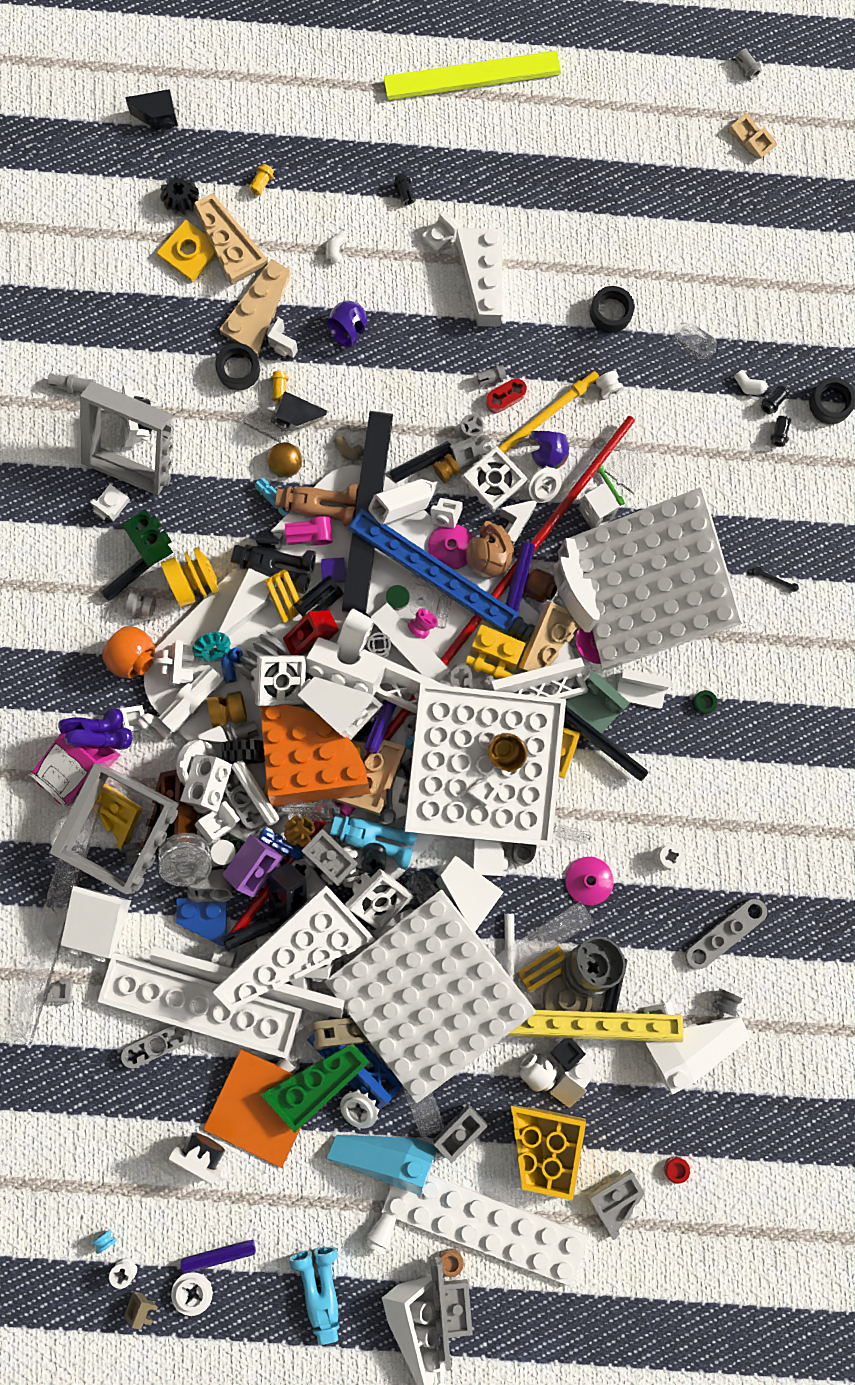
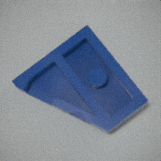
(203, 918)

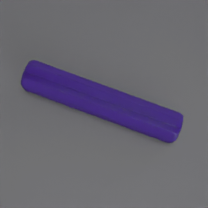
(520, 575)
(380, 727)
(218, 1256)

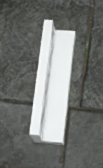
(545, 676)
(400, 678)

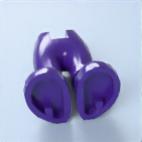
(97, 732)

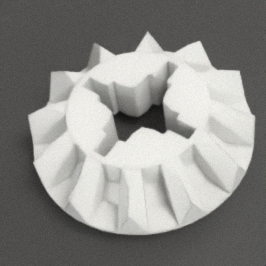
(551, 487)
(353, 1114)
(196, 1305)

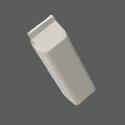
(402, 500)

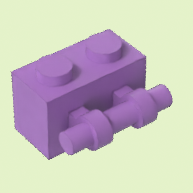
(251, 866)

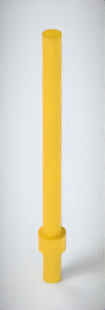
(577, 389)

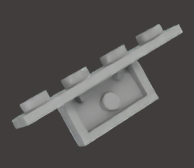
(454, 1310)

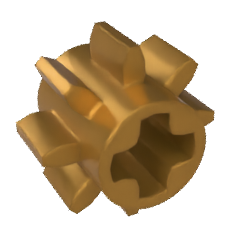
(299, 831)

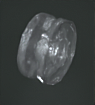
(184, 859)

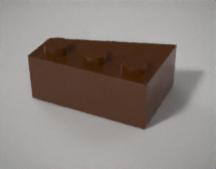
(171, 787)

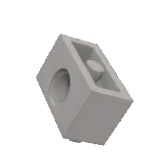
(459, 1133)

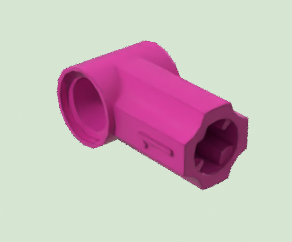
(316, 531)

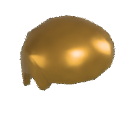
(284, 459)
(507, 752)

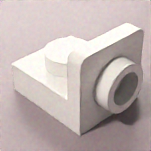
(441, 233)
(110, 503)

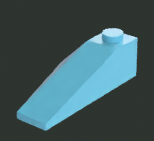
(393, 1160)

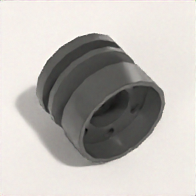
(603, 961)

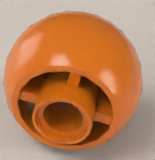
(129, 652)

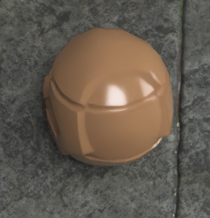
(490, 558)

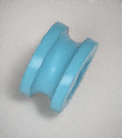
(103, 1241)

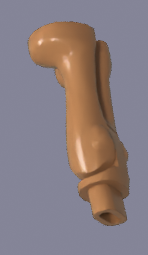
(307, 502)

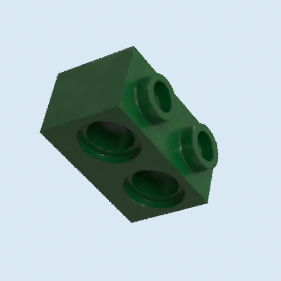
(147, 538)

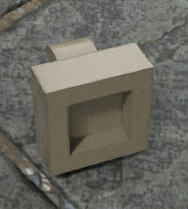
(137, 1310)

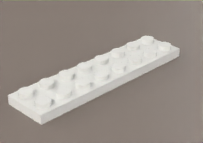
(193, 1006)
(491, 1227)

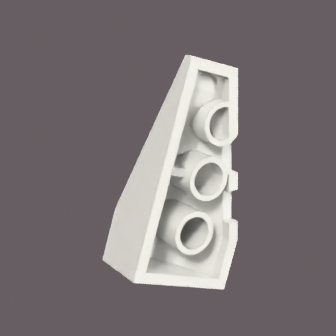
(701, 1050)

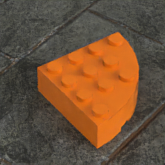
(308, 758)

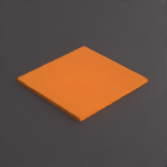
(245, 1116)

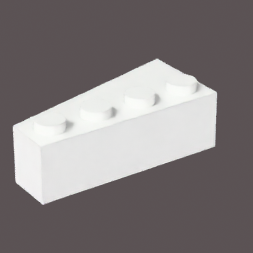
(482, 264)

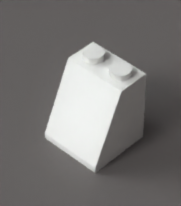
(339, 705)
(467, 890)
(94, 923)

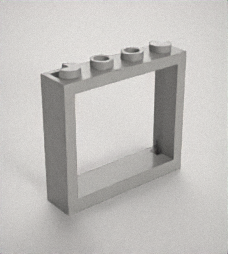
(92, 455)
(79, 814)

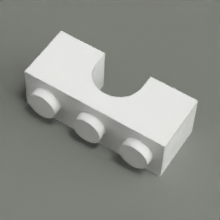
(325, 663)

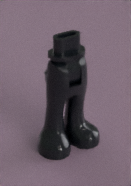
(264, 560)

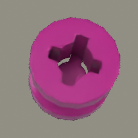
(422, 623)

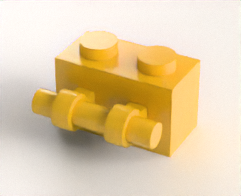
(497, 649)

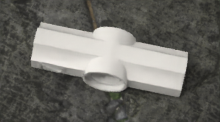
(191, 699)

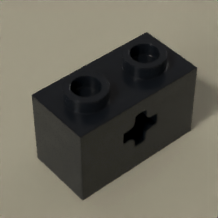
(286, 890)

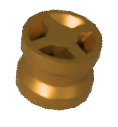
(446, 468)

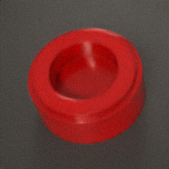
(677, 1170)

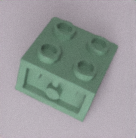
(599, 704)

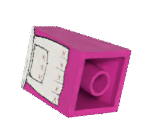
(67, 767)

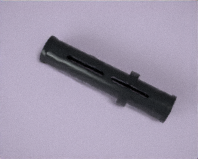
(268, 924)

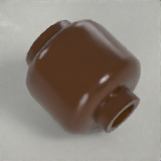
(540, 586)

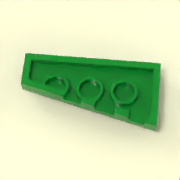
(313, 1087)

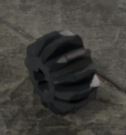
(179, 194)

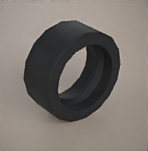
(616, 293)
(233, 350)
(839, 385)

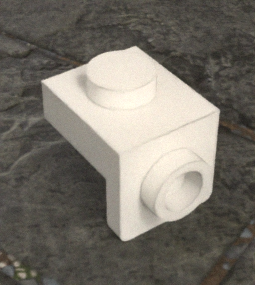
(282, 344)
(446, 513)
(217, 823)

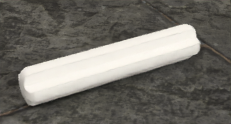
(255, 792)

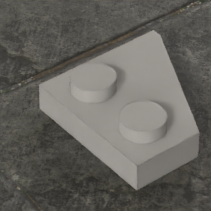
(616, 1201)

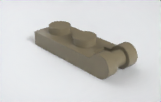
(341, 1033)

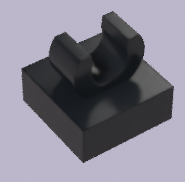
(567, 1053)

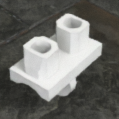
(176, 674)

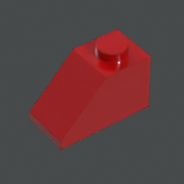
(308, 629)

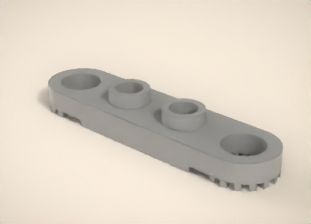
(726, 933)

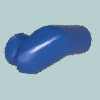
(228, 662)

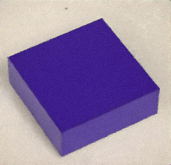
(335, 568)

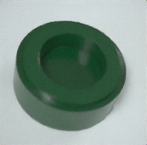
(397, 597)
(705, 702)

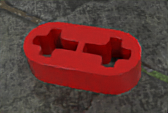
(503, 391)

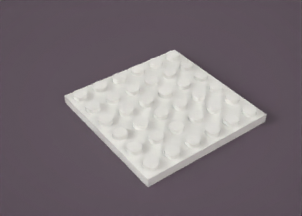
(657, 579)
(452, 756)
(430, 996)

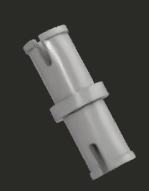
(70, 383)

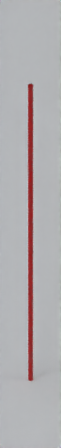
(471, 626)

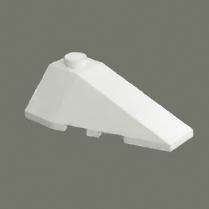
(412, 1321)

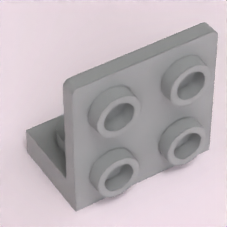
(329, 857)

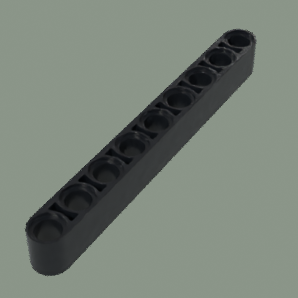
(371, 483)

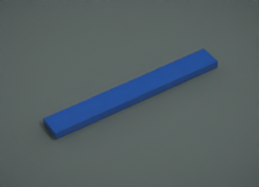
(433, 571)

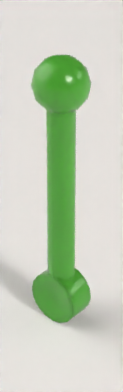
(619, 499)

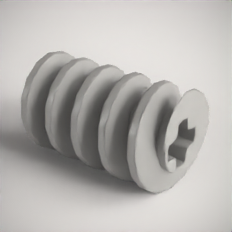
(269, 647)

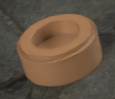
(452, 1262)

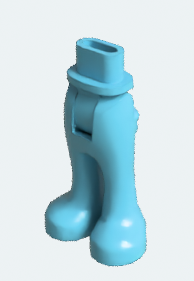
(362, 832)
(322, 1306)

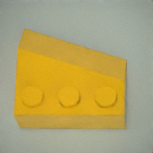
(548, 1150)

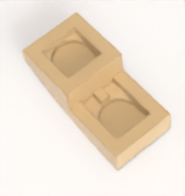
(752, 138)

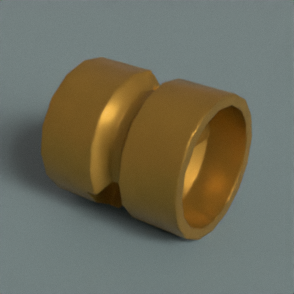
(227, 709)

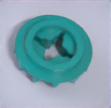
(208, 641)

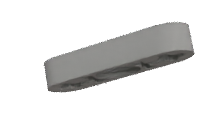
(153, 1055)

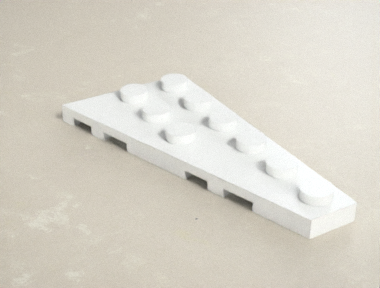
(302, 944)

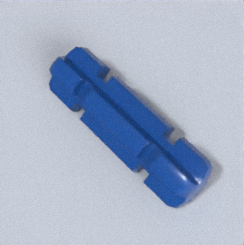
(280, 843)

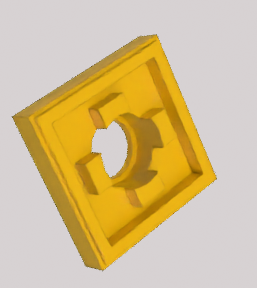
(188, 265)

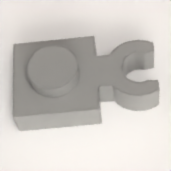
(467, 451)

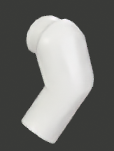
(333, 245)
(750, 386)
(152, 720)

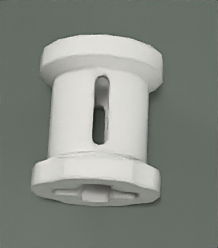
(115, 1274)

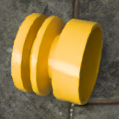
(189, 577)

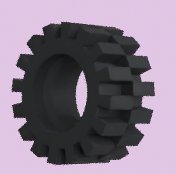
(247, 750)

